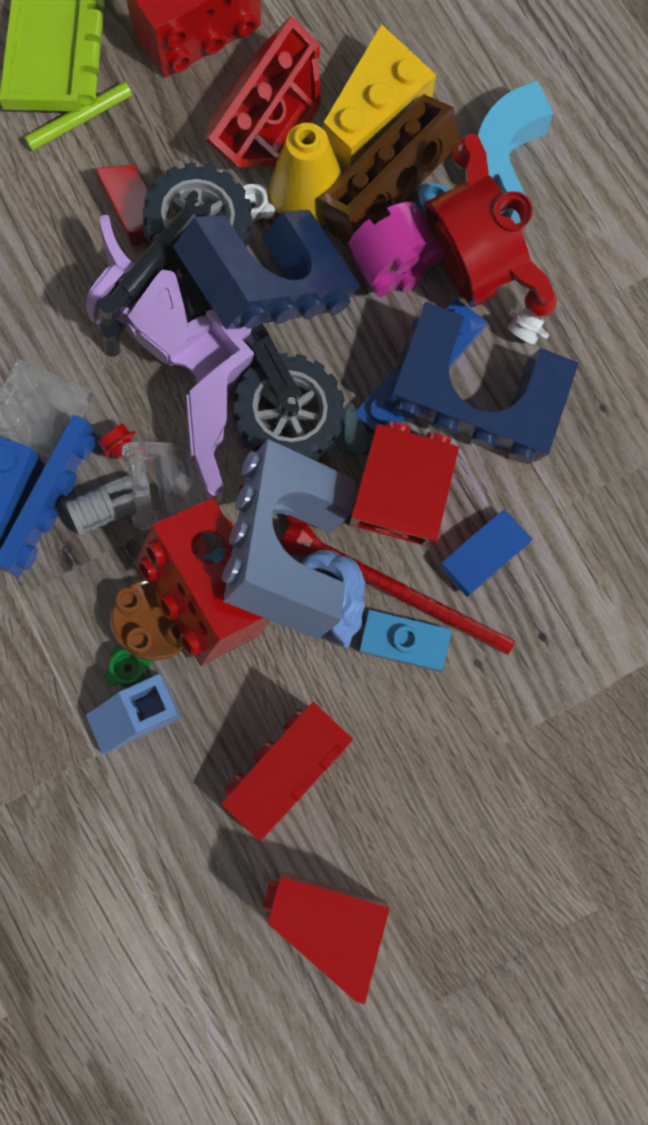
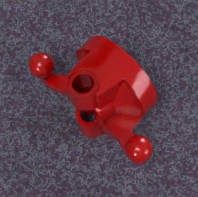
(480, 243)

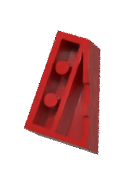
(285, 770)

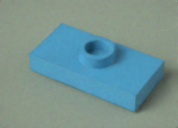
(405, 641)

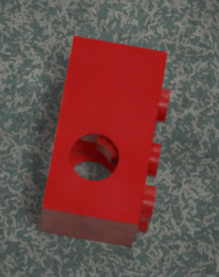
(187, 30)
(193, 587)

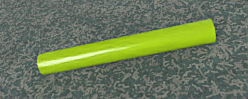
(74, 118)

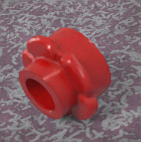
(114, 440)

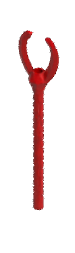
(301, 540)

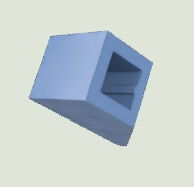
(134, 714)

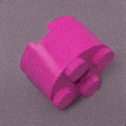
(396, 249)

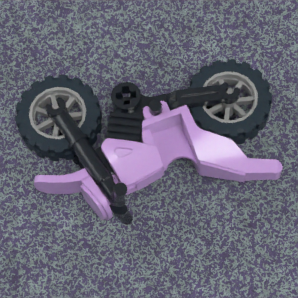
(182, 329)

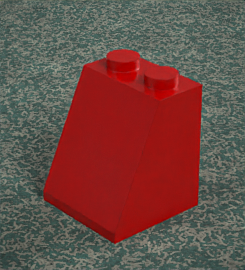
(405, 484)
(330, 928)

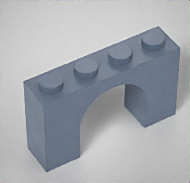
(260, 571)

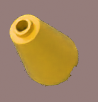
(304, 171)

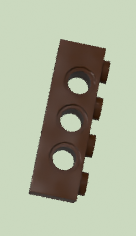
(391, 167)

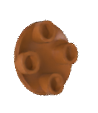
(142, 625)

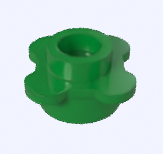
(117, 673)

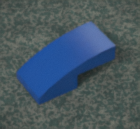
(485, 553)

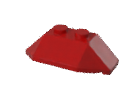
(268, 99)

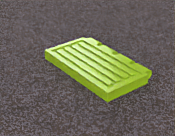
(52, 55)

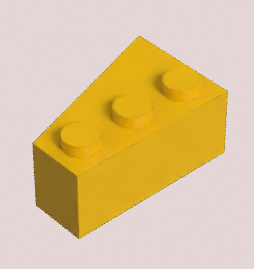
(376, 96)

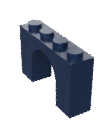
(251, 295)
(426, 391)

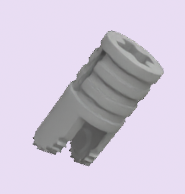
(102, 505)

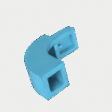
(510, 123)

